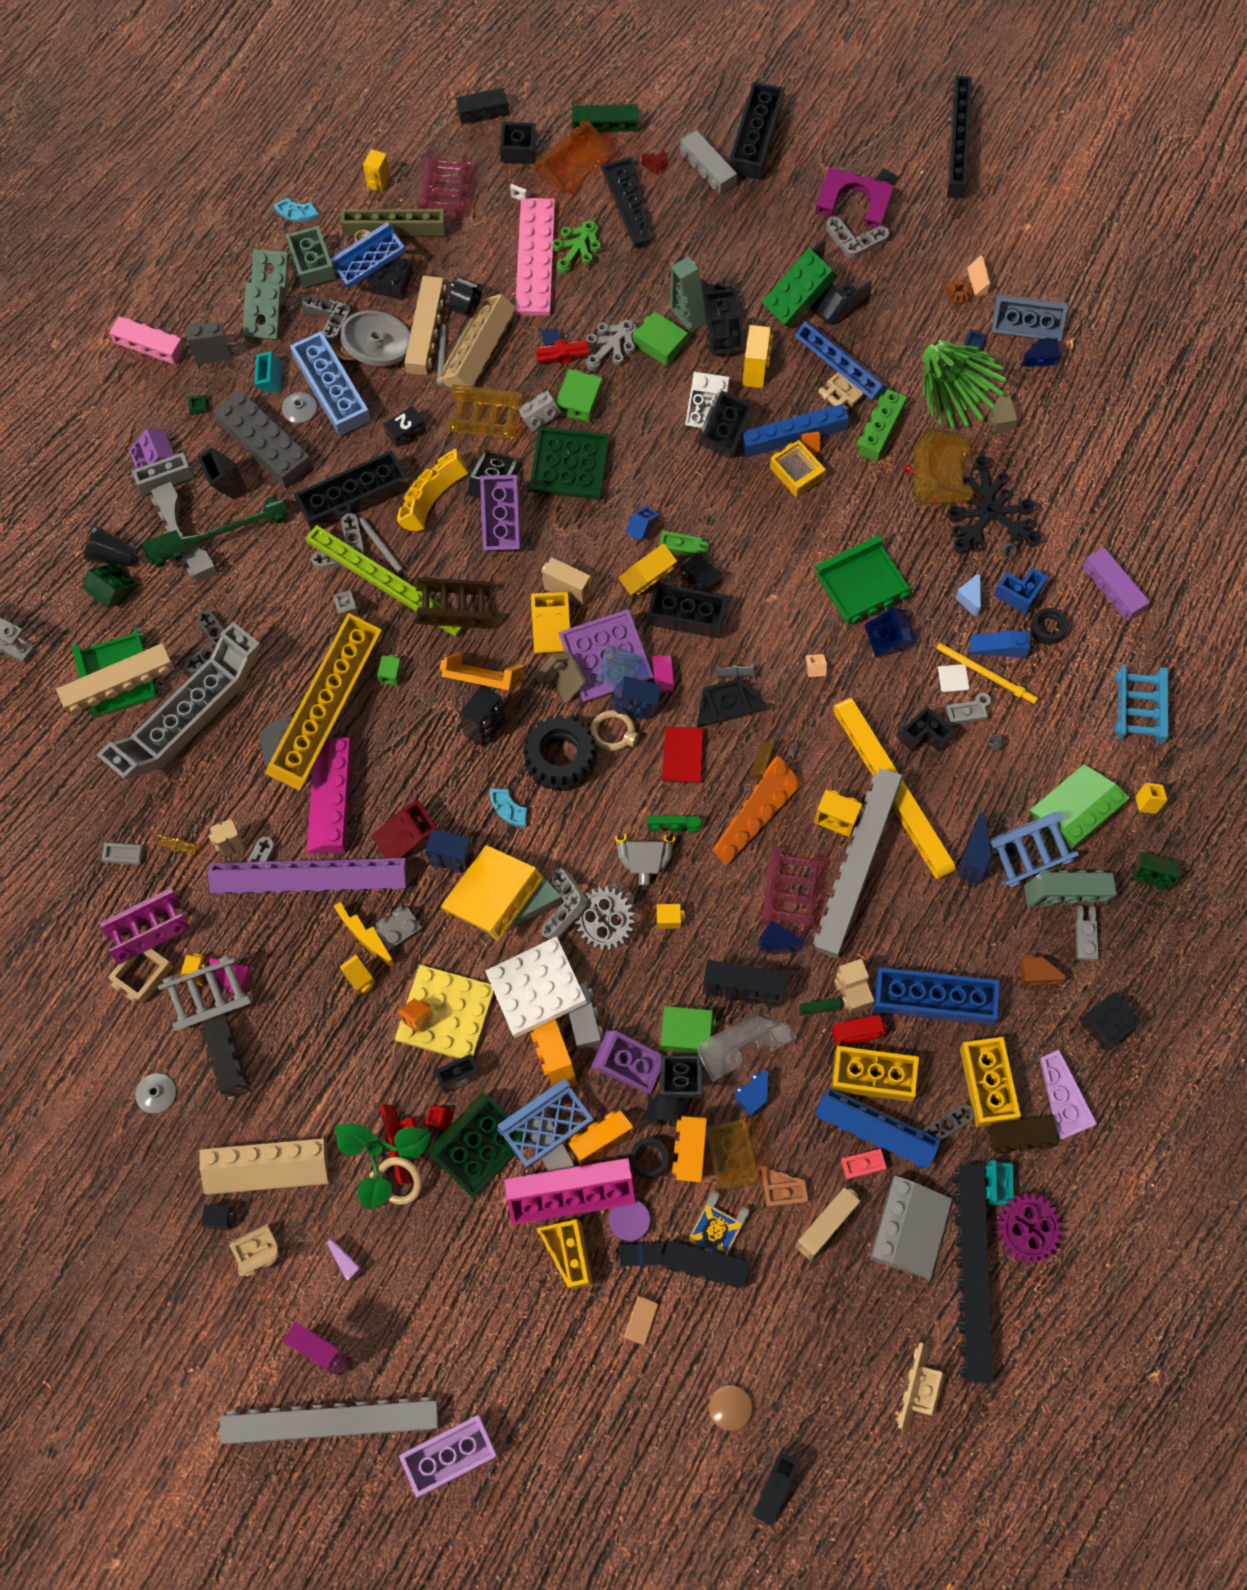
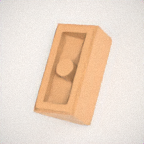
(979, 277)
(641, 1320)

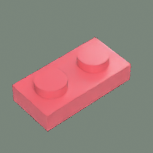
(863, 1164)

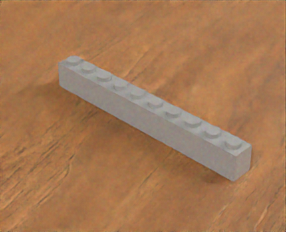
(858, 863)
(329, 1422)

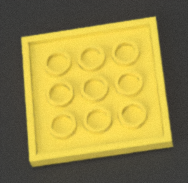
(457, 1009)

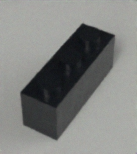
(482, 105)

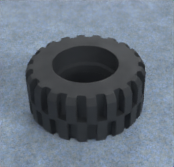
(560, 730)

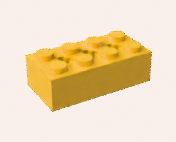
(648, 570)
(884, 1064)
(998, 1072)

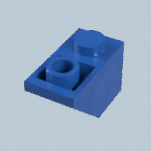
(754, 1095)

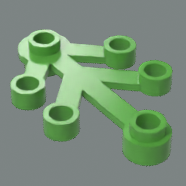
(587, 230)

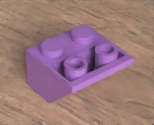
(150, 448)

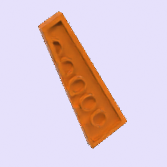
(765, 800)

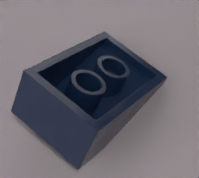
(977, 854)

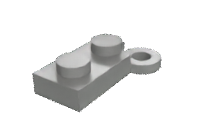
(968, 711)

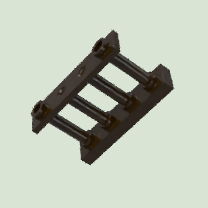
(450, 617)

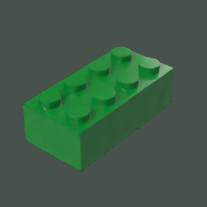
(799, 288)

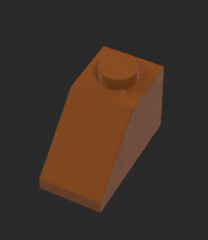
(1038, 972)

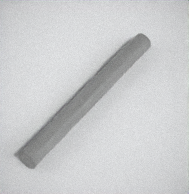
(441, 354)
(379, 543)

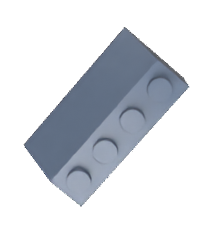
(1029, 317)

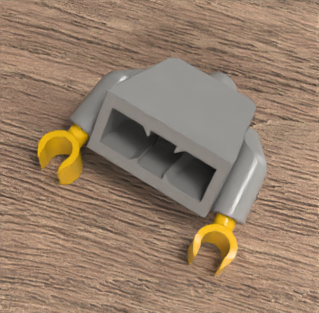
(644, 856)

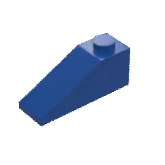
(1003, 644)

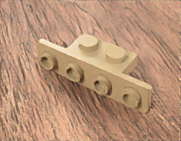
(922, 1390)

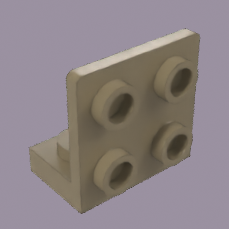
(564, 673)

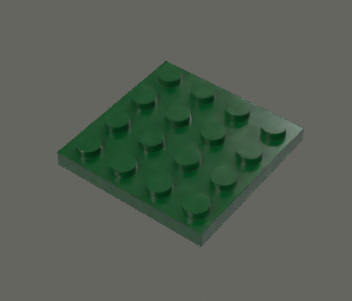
(569, 463)

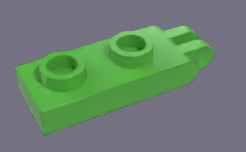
(683, 543)

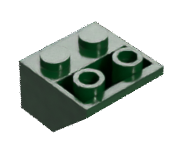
(109, 584)
(1155, 871)

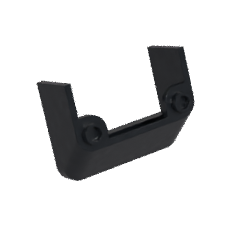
(838, 303)

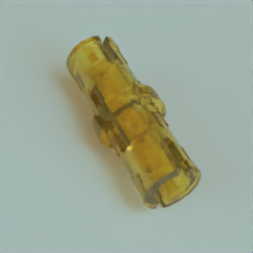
(176, 844)

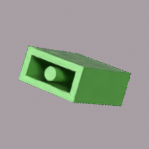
(660, 338)
(579, 395)
(685, 1028)

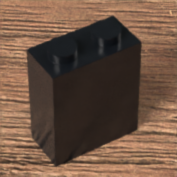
(222, 473)

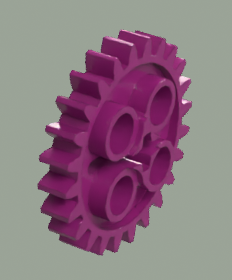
(1019, 1243)

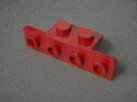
(392, 1127)

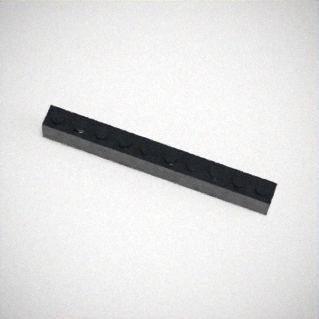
(974, 1275)

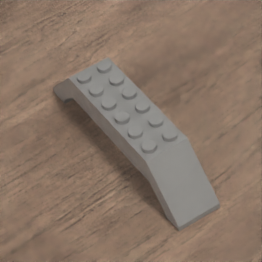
(186, 709)

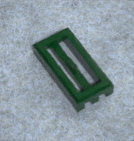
(819, 1007)

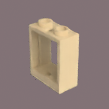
(150, 986)

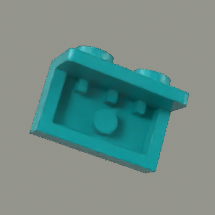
(999, 1183)

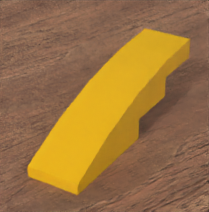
(367, 938)

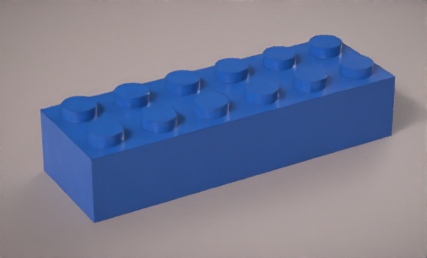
(936, 996)

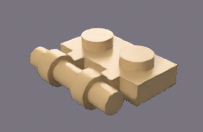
(842, 387)

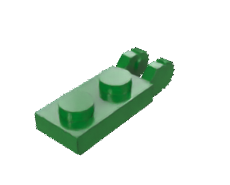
(673, 823)

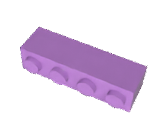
(1115, 584)

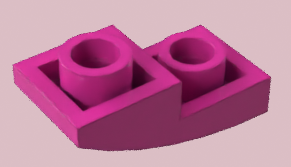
(663, 673)

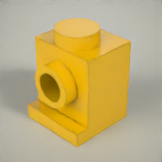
(192, 964)

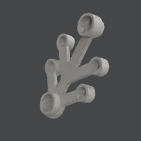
(611, 342)

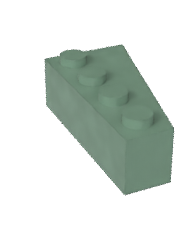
(687, 295)
(1070, 887)
(541, 901)

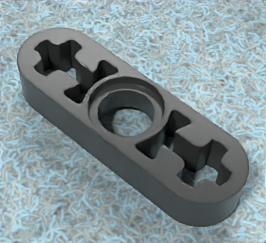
(957, 1112)

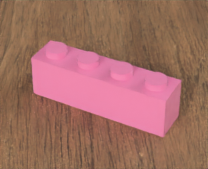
(147, 340)

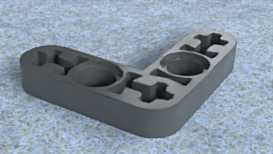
(315, 304)
(209, 649)

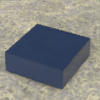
(550, 336)

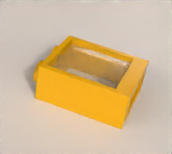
(797, 468)

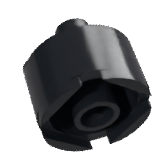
(464, 296)
(665, 1110)

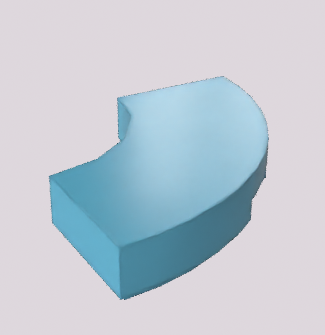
(296, 212)
(507, 808)

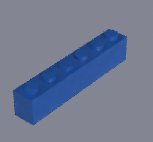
(841, 360)
(790, 430)
(877, 1128)

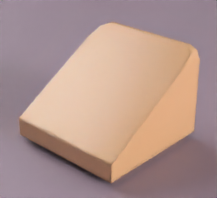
(816, 665)

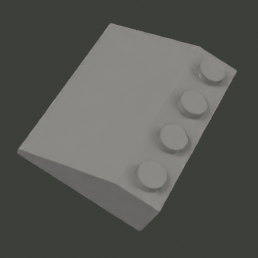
(911, 1228)

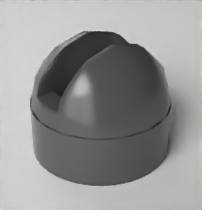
(1011, 548)
(996, 742)

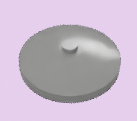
(375, 338)

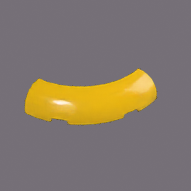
(428, 488)

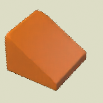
(811, 441)

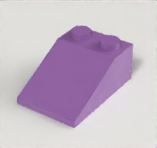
(627, 1061)

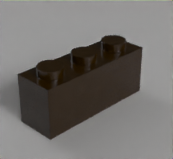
(1023, 1135)

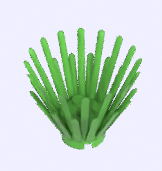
(947, 367)

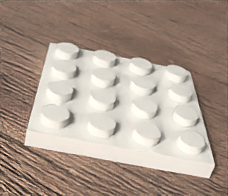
(536, 987)

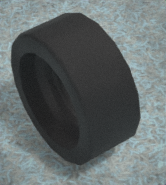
(1049, 639)
(649, 1174)

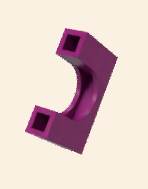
(838, 182)
(317, 1349)

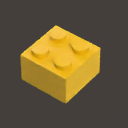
(837, 813)

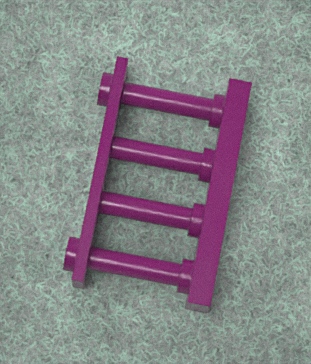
(139, 914)

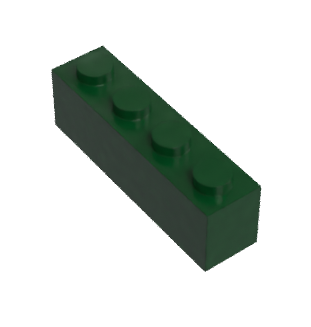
(608, 117)

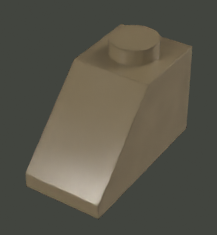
(1003, 415)

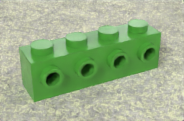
(881, 425)

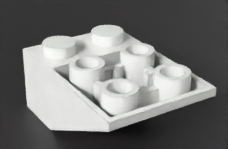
(702, 395)

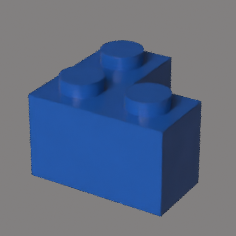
(1020, 593)

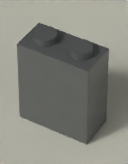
(208, 342)

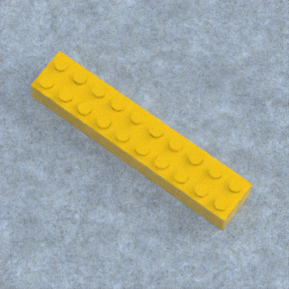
(323, 702)

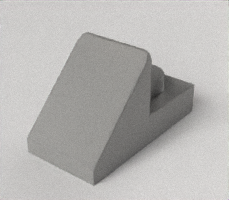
(345, 604)

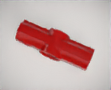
(562, 351)

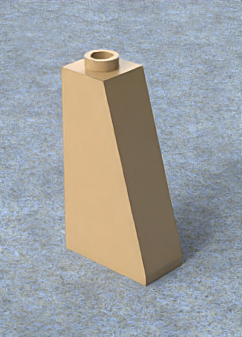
(827, 1223)

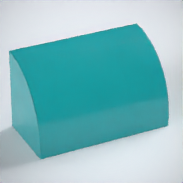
(268, 372)

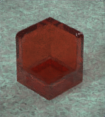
(654, 162)

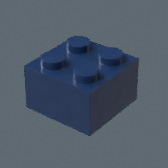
(635, 697)
(449, 851)

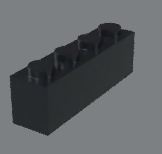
(706, 1264)

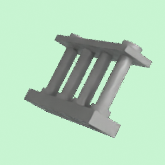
(12, 644)
(202, 1011)

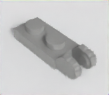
(1086, 935)

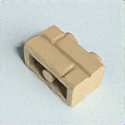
(226, 838)

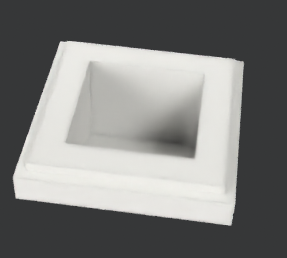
(518, 193)

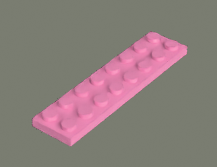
(535, 257)

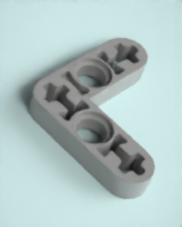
(853, 242)
(357, 545)
(573, 900)

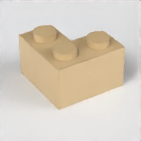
(852, 982)

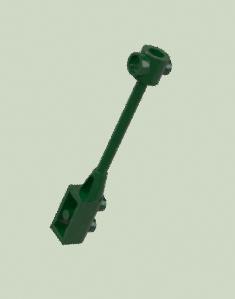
(173, 546)

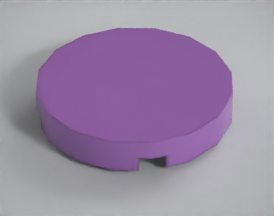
(629, 1221)

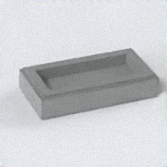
(122, 853)

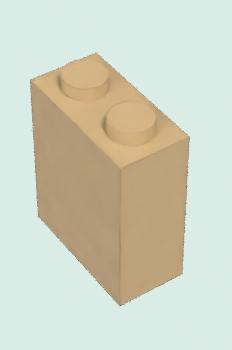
(564, 578)

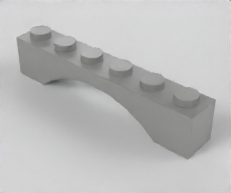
(169, 503)

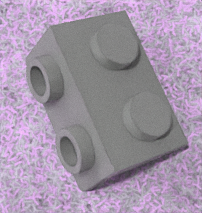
(539, 411)
(396, 927)

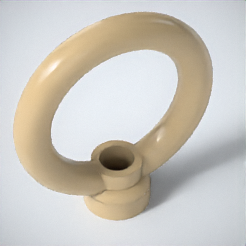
(630, 737)
(401, 1200)

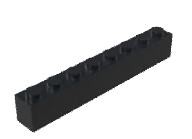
(959, 137)

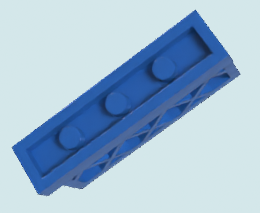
(367, 247)

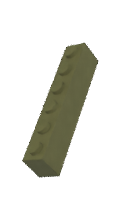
(402, 221)

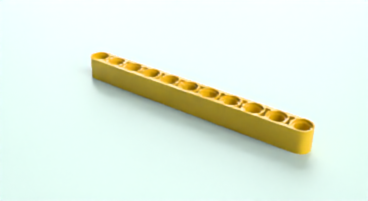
(904, 804)

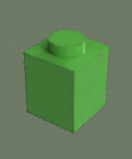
(389, 670)

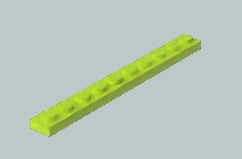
(371, 571)

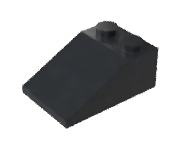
(491, 464)
(681, 1077)

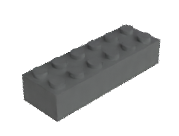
(262, 439)

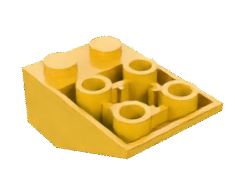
(549, 617)

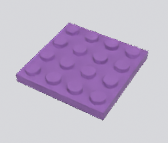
(589, 643)

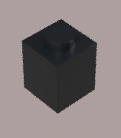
(217, 1217)

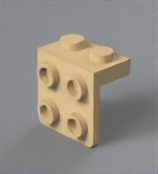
(255, 1250)

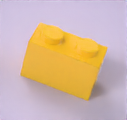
(376, 170)

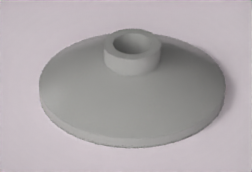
(301, 413)
(162, 1099)

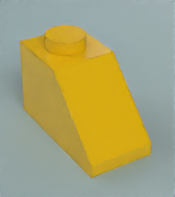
(357, 975)

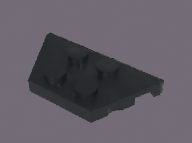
(718, 301)
(727, 702)

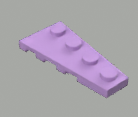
(1065, 1099)

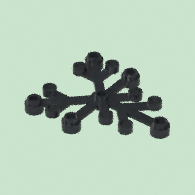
(986, 491)

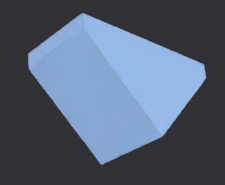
(969, 595)

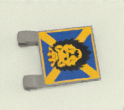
(715, 1228)

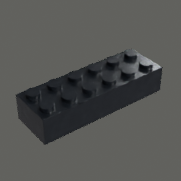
(756, 129)
(352, 490)

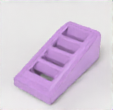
(347, 1265)

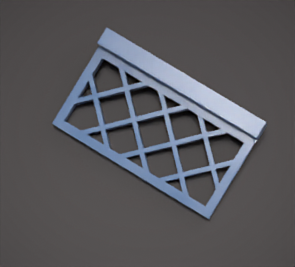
(531, 1111)

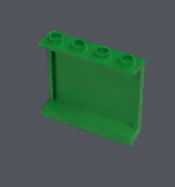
(862, 581)
(106, 654)

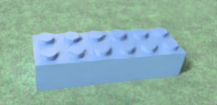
(330, 383)

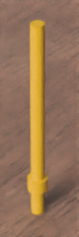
(1018, 691)

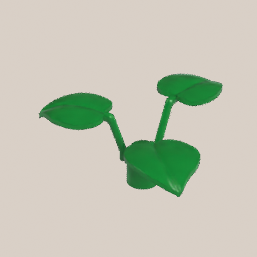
(354, 1137)

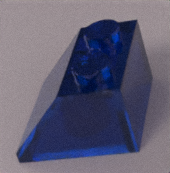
(890, 632)

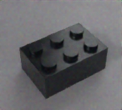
(724, 423)
(482, 715)

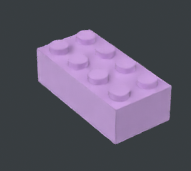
(448, 1456)

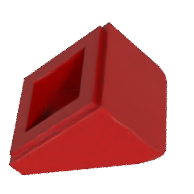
(439, 1118)

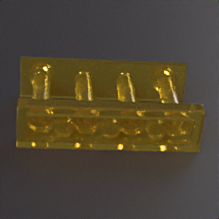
(484, 396)

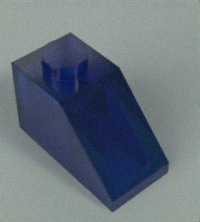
(1042, 353)
(779, 940)

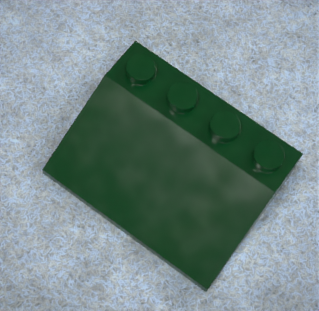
(472, 1146)

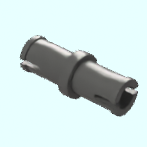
(735, 671)

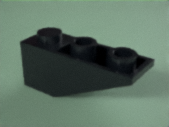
(775, 1488)

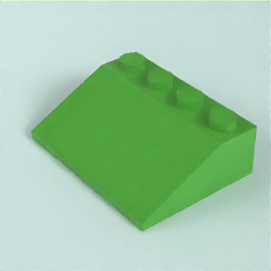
(1085, 803)

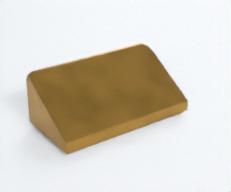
(762, 760)

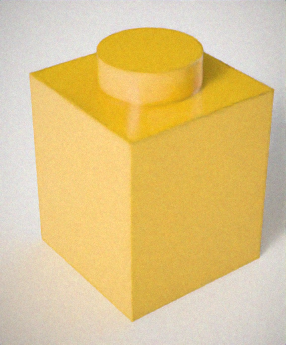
(1151, 798)
(669, 916)

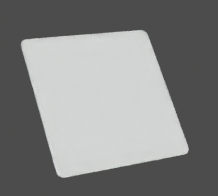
(953, 678)

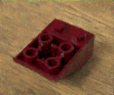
(405, 832)

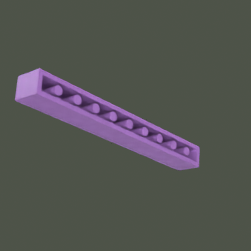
(307, 875)

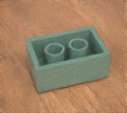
(310, 256)

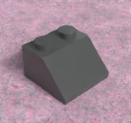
(271, 737)

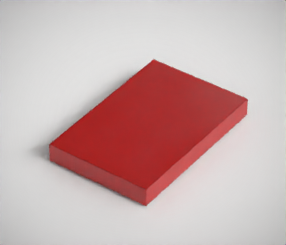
(682, 755)

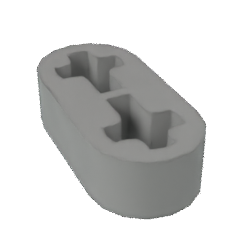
(257, 851)

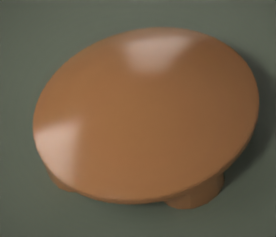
(730, 1407)

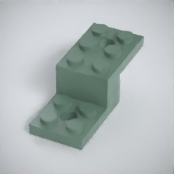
(265, 294)

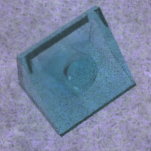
(617, 664)

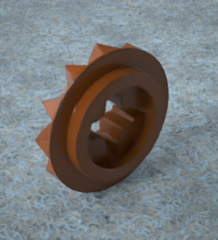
(958, 297)

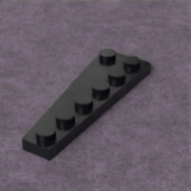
(625, 191)

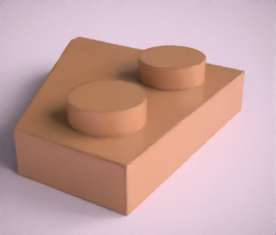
(782, 1189)

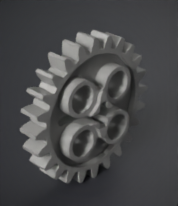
(618, 906)

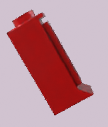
(858, 1030)

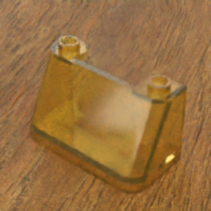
(939, 468)

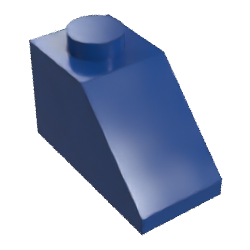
(642, 523)

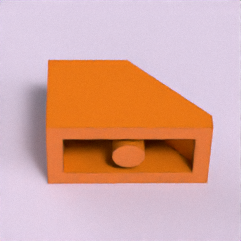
(415, 1014)

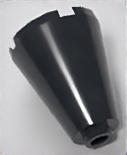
(108, 549)

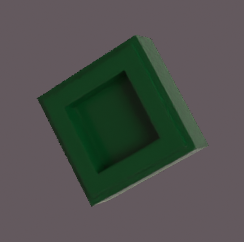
(197, 404)

